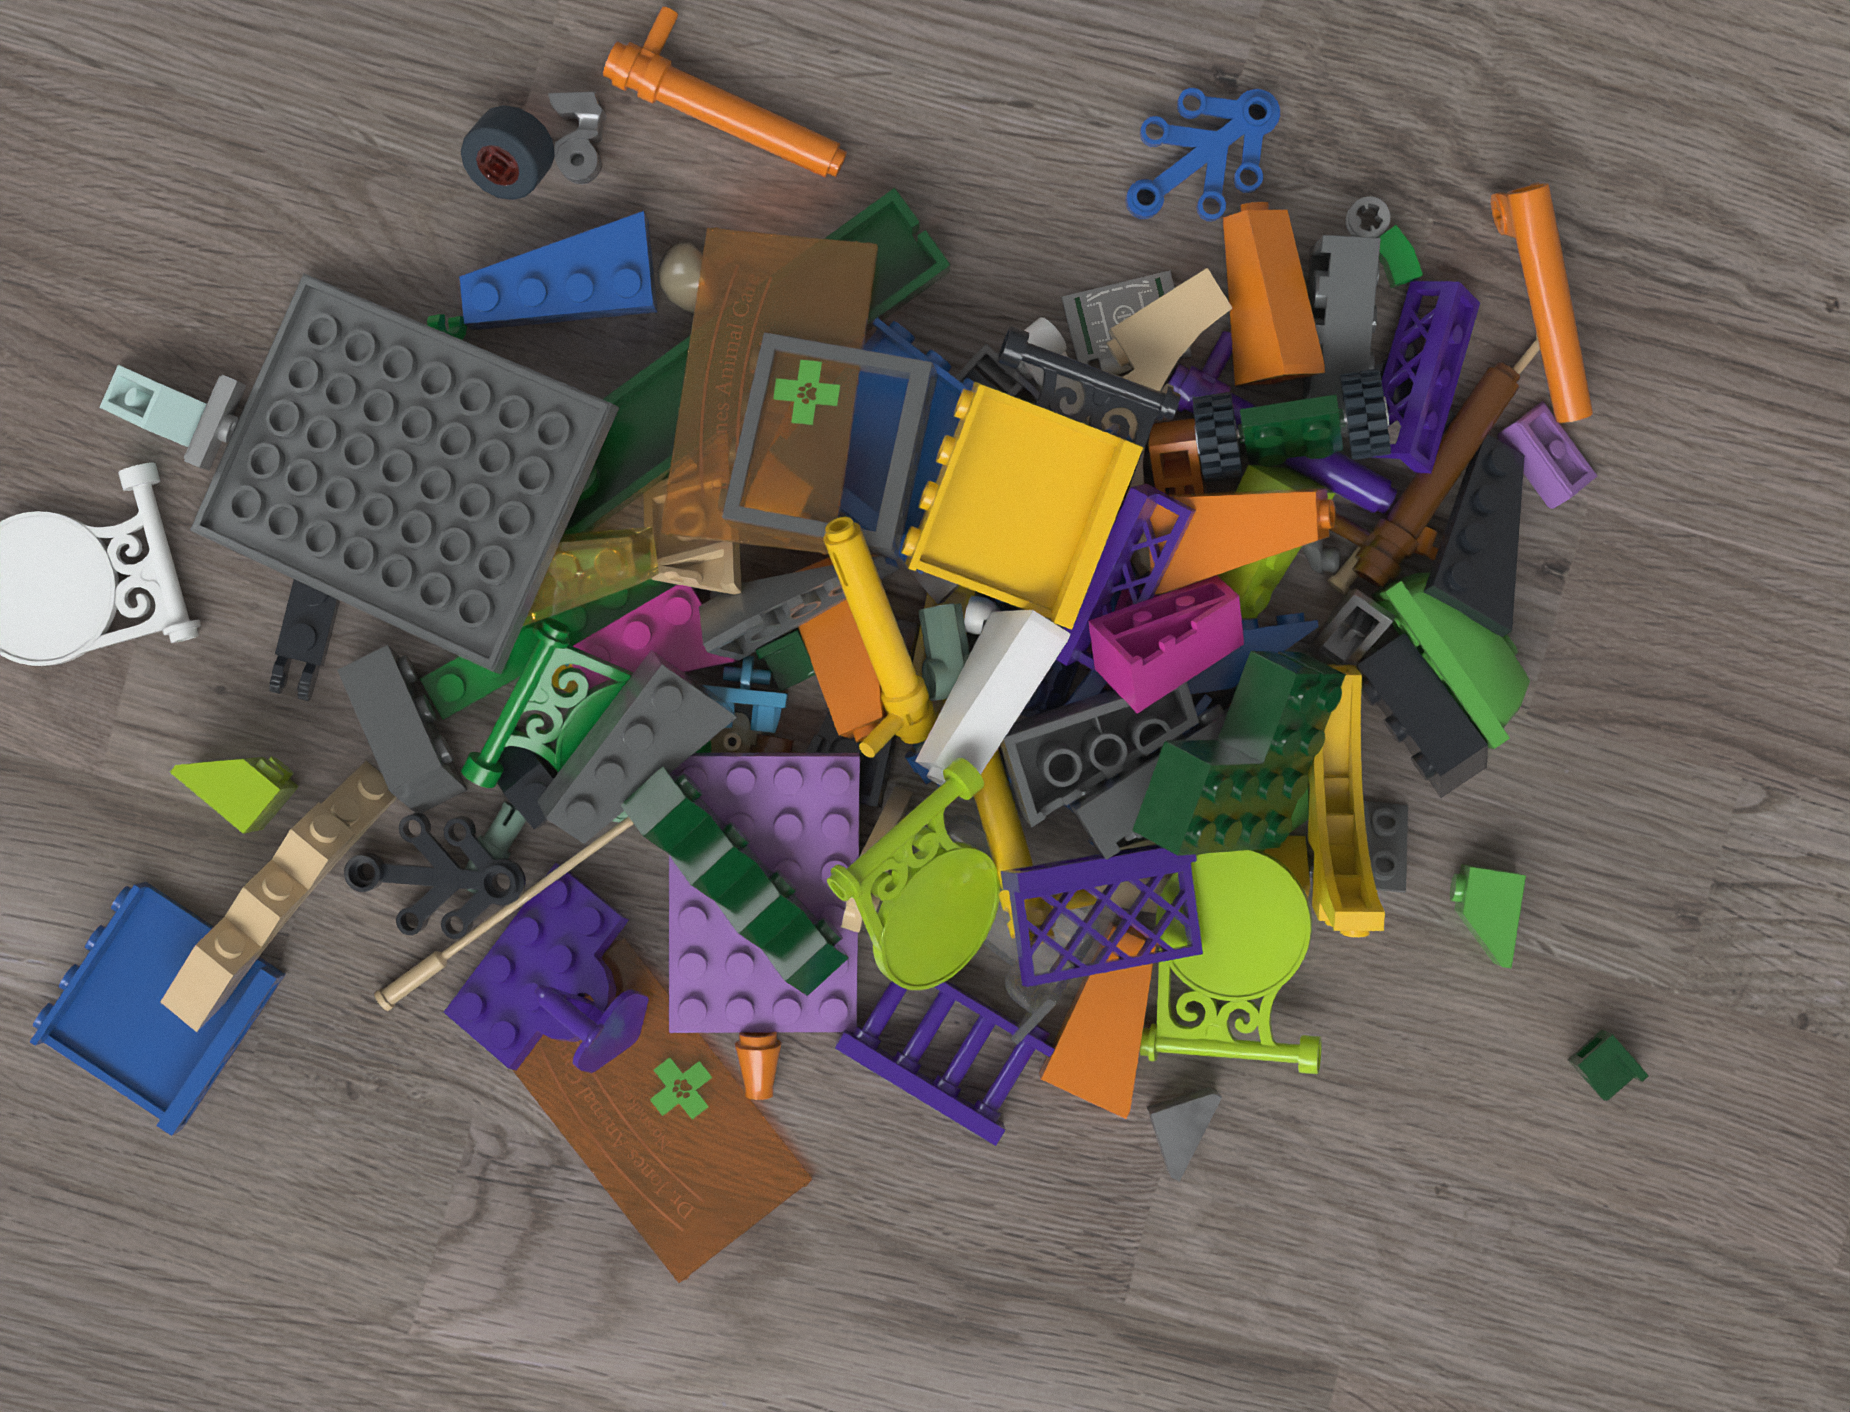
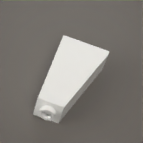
(992, 689)

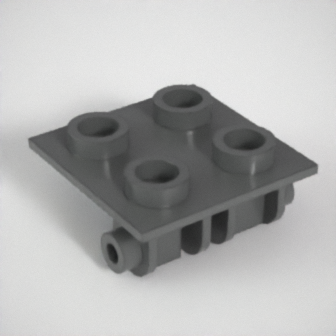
(1387, 845)

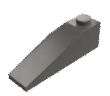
(771, 608)

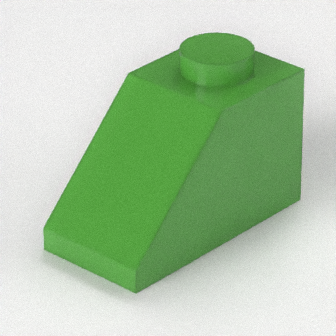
(1490, 908)

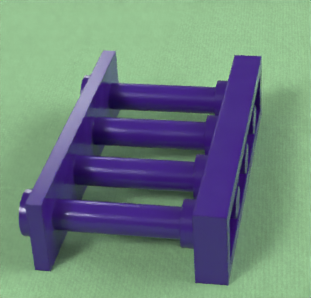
(944, 1090)

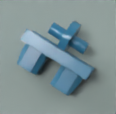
(766, 705)

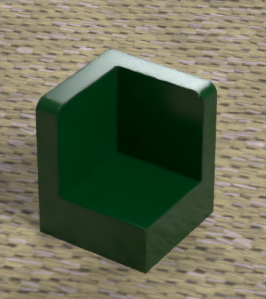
(787, 660)
(1606, 1065)

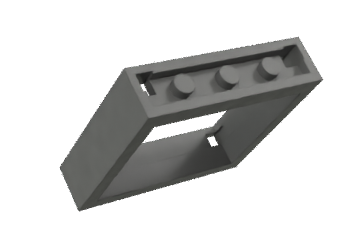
(906, 451)

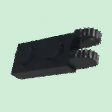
(304, 637)

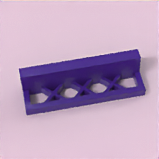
(1436, 368)
(1115, 561)

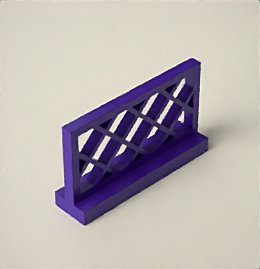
(1095, 871)

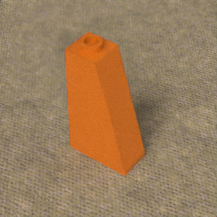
(1269, 299)
(1240, 530)
(843, 669)
(1103, 1032)

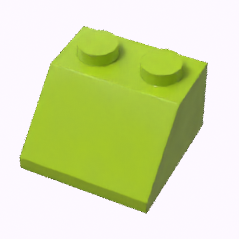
(240, 790)

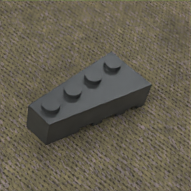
(648, 725)
(1084, 742)

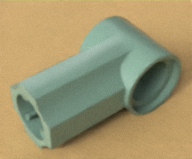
(944, 648)

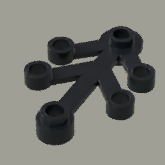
(443, 874)

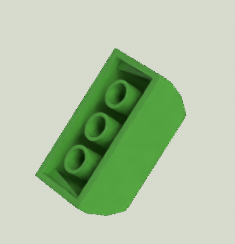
(1464, 655)

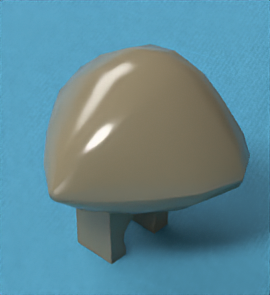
(680, 274)

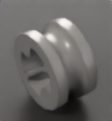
(1382, 216)

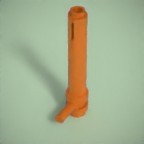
(659, 81)

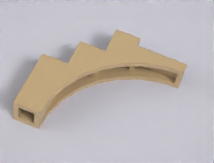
(1152, 345)
(275, 894)

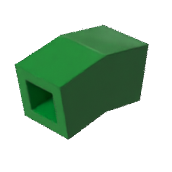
(1398, 258)

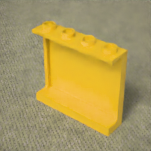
(1021, 504)

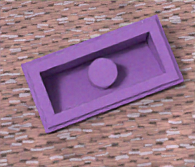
(1550, 458)

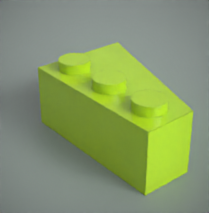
(1258, 579)

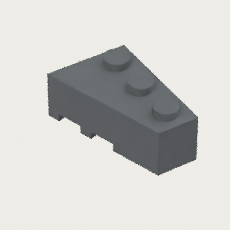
(401, 729)

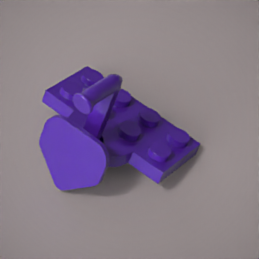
(539, 978)

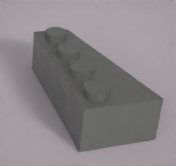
(1343, 309)
(1111, 808)

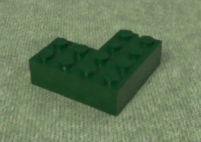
(1248, 781)

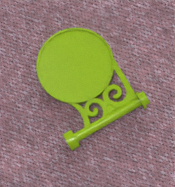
(934, 907)
(1253, 941)

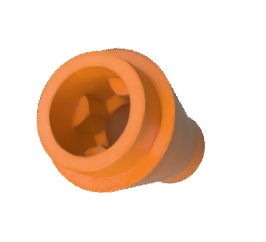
(758, 1062)

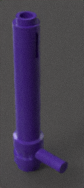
(1334, 472)

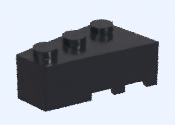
(1423, 715)

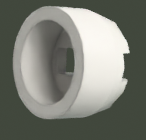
(977, 614)

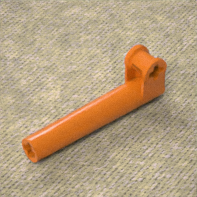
(1531, 219)

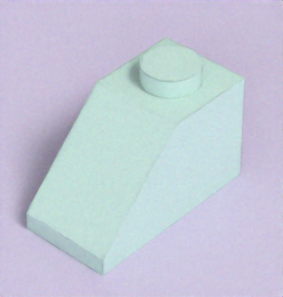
(153, 406)

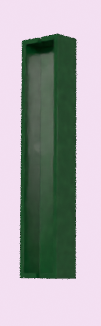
(644, 429)

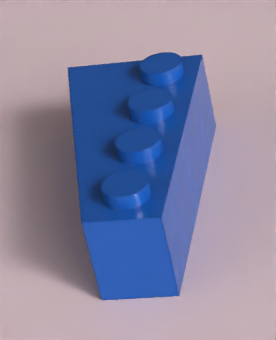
(569, 280)

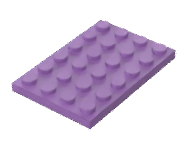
(798, 821)

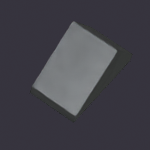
(1350, 630)
(1181, 1125)

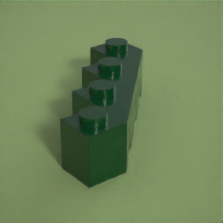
(727, 871)

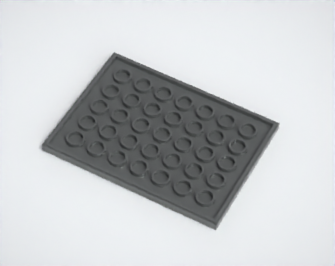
(404, 471)

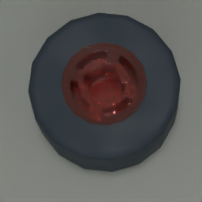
(507, 152)

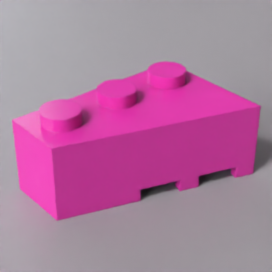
(665, 625)
(1166, 640)

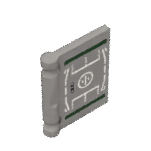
(1097, 310)

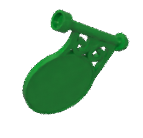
(536, 692)

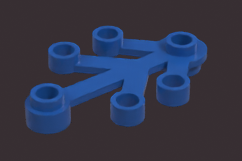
(1209, 148)

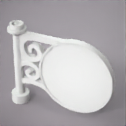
(65, 583)

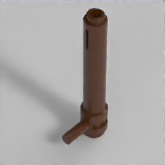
(1398, 533)

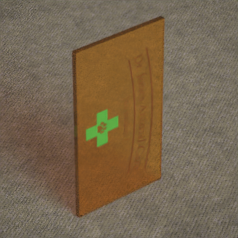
(805, 428)
(666, 1130)

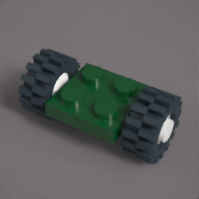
(1292, 428)

